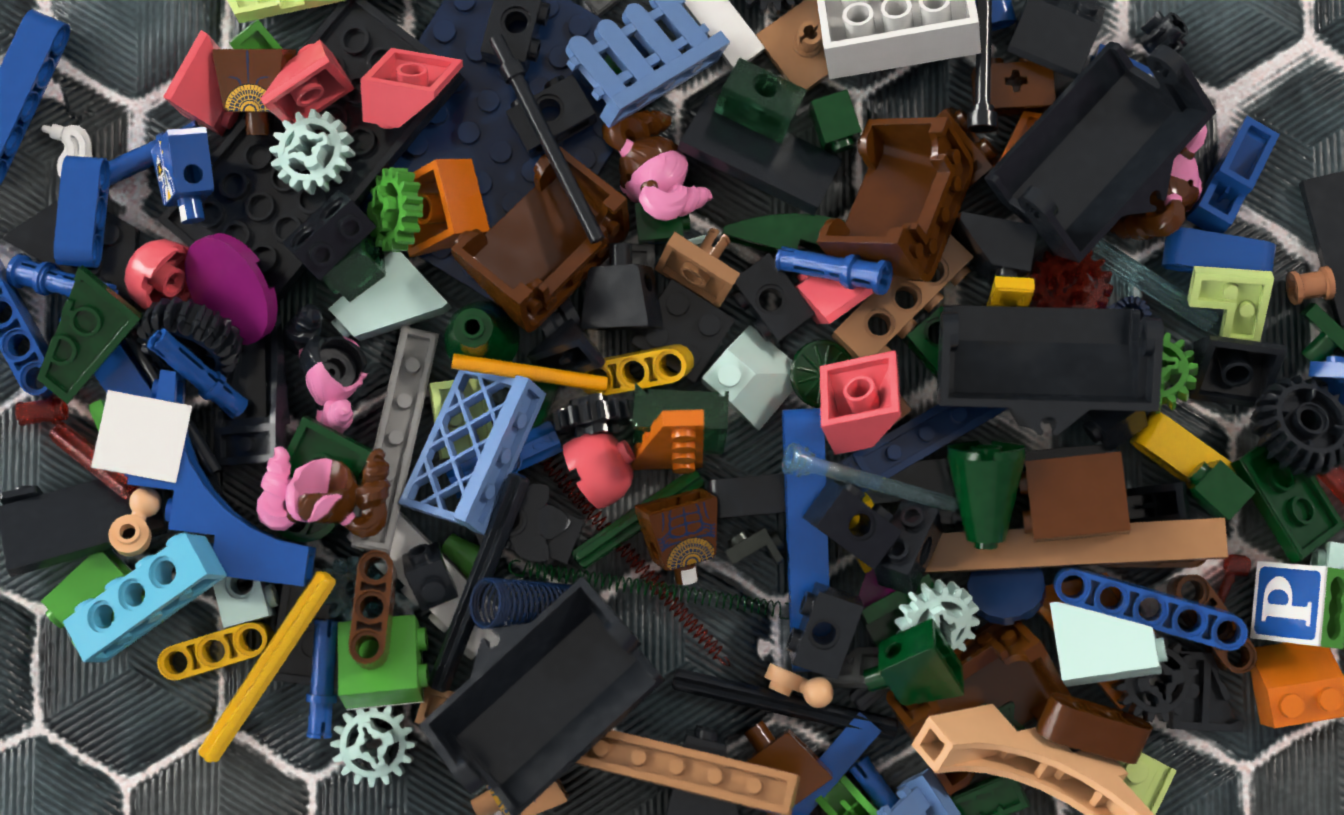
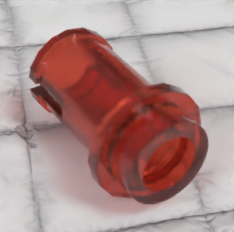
(42, 411)

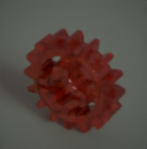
(1061, 272)

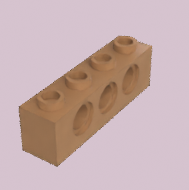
(854, 331)

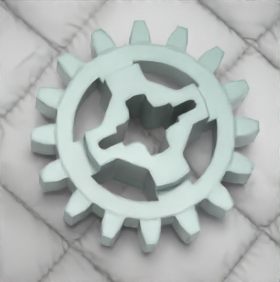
(319, 153)
(951, 618)
(379, 761)

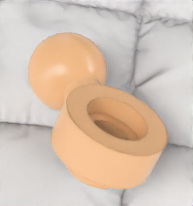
(144, 504)
(816, 691)

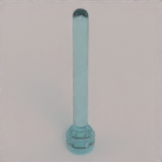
(800, 461)

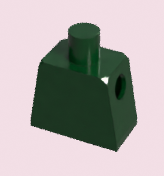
(917, 666)

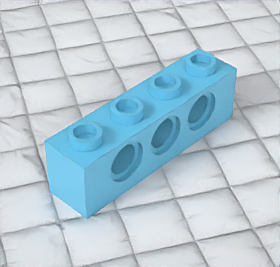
(196, 572)

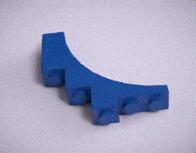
(198, 508)

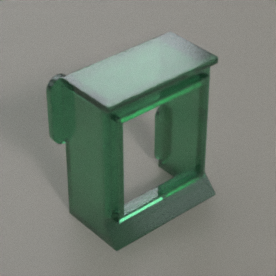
(715, 409)

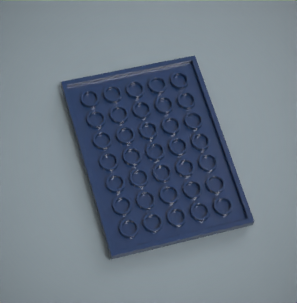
(476, 118)

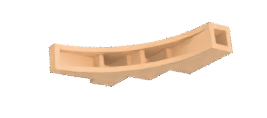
(987, 743)

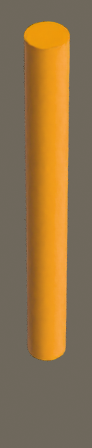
(534, 373)

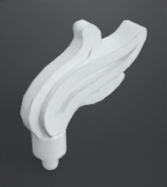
(74, 138)

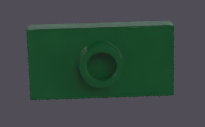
(991, 797)

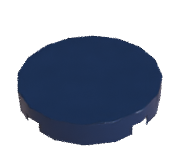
(1007, 594)

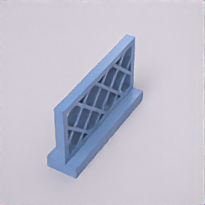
(495, 454)

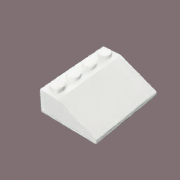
(895, 33)

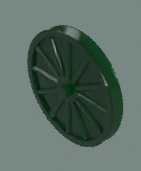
(806, 368)

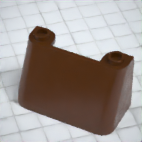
(907, 196)
(540, 247)
(998, 668)

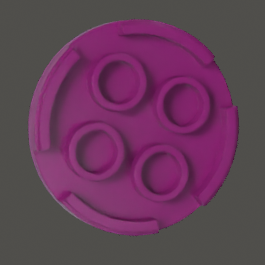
(227, 279)

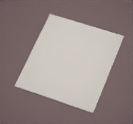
(141, 436)

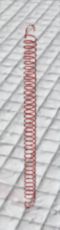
(632, 566)

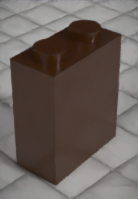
(1075, 497)

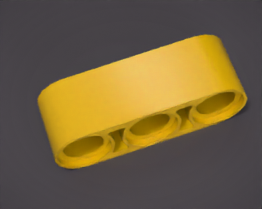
(654, 367)
(1173, 447)
(199, 657)

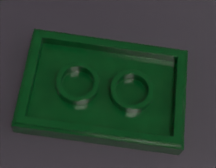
(1290, 504)

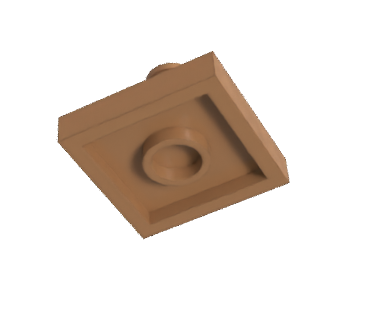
(797, 46)
(699, 266)

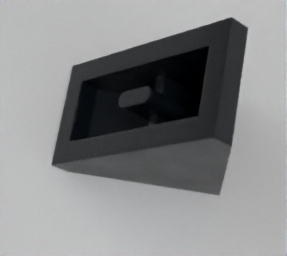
(567, 350)
(1158, 503)

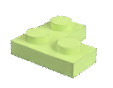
(1237, 291)

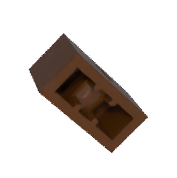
(1035, 89)

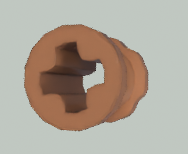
(1310, 285)

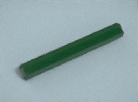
(628, 525)

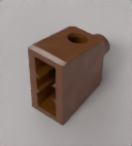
(789, 755)

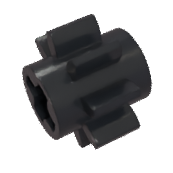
(1164, 31)

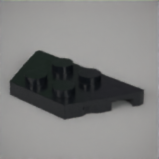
(120, 242)

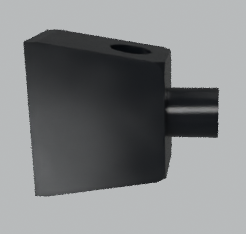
(621, 294)

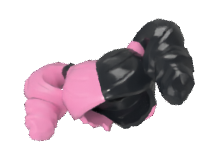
(325, 354)

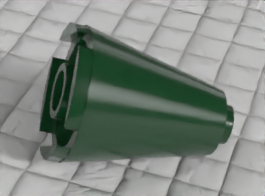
(495, 339)
(986, 487)

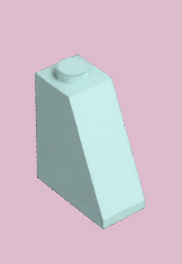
(389, 304)
(1103, 647)

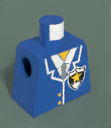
(184, 171)

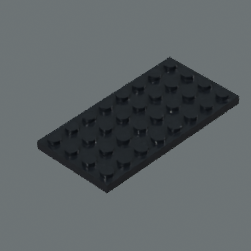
(264, 210)

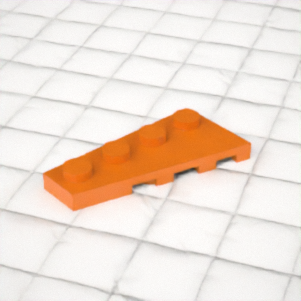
(672, 443)

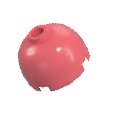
(157, 273)
(602, 467)

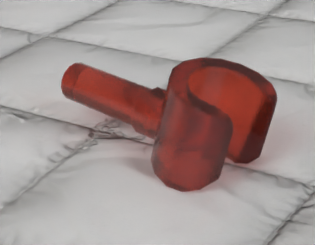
(1233, 566)

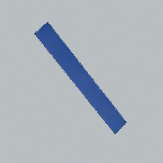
(840, 758)

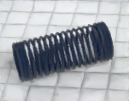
(505, 603)

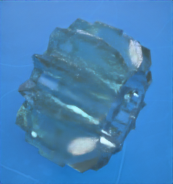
(340, 602)

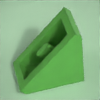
(845, 800)

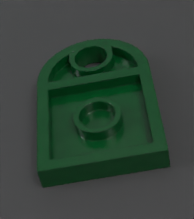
(316, 442)

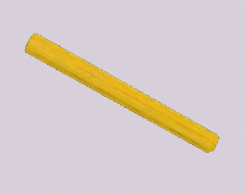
(267, 666)

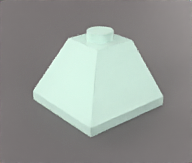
(754, 375)

